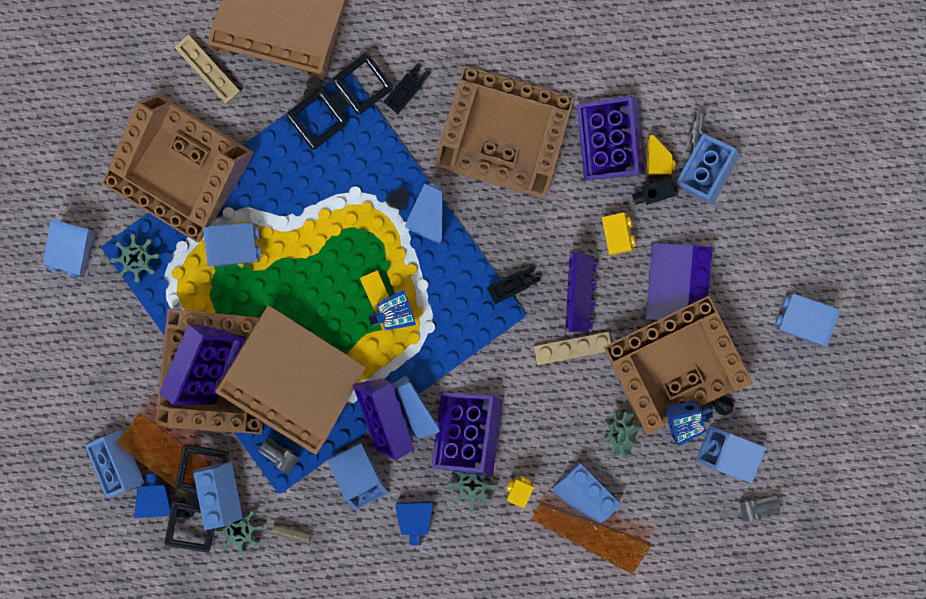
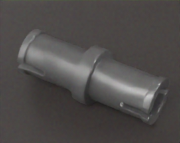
(696, 130)

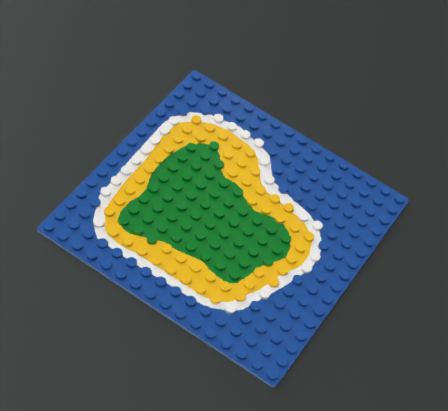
(318, 234)

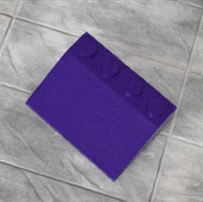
(611, 138)
(677, 278)
(579, 293)
(199, 365)
(467, 433)

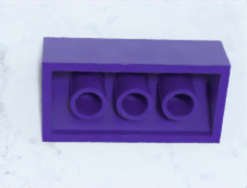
(384, 417)

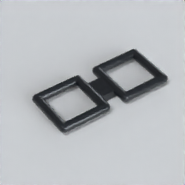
(339, 101)
(192, 501)

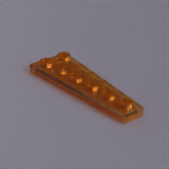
(606, 542)

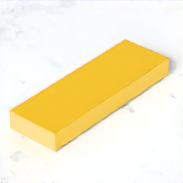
(375, 290)

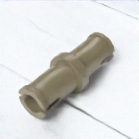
(290, 533)

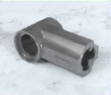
(283, 458)
(755, 508)

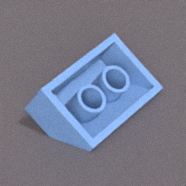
(708, 169)
(414, 409)
(113, 465)
(585, 494)
(217, 495)

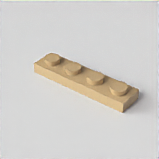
(207, 69)
(571, 348)

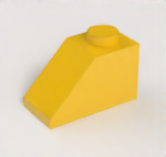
(658, 158)

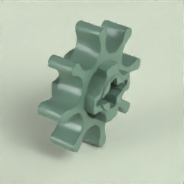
(143, 257)
(622, 434)
(479, 484)
(246, 535)

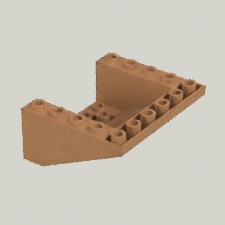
(279, 31)
(504, 132)
(176, 166)
(677, 362)
(290, 379)
(223, 415)

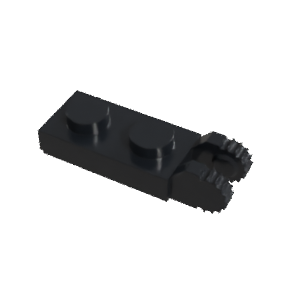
(406, 90)
(511, 285)

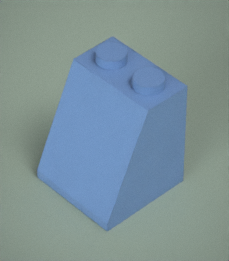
(427, 213)
(231, 244)
(68, 248)
(807, 319)
(730, 454)
(357, 476)

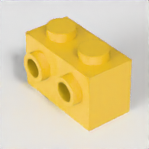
(619, 234)
(519, 490)

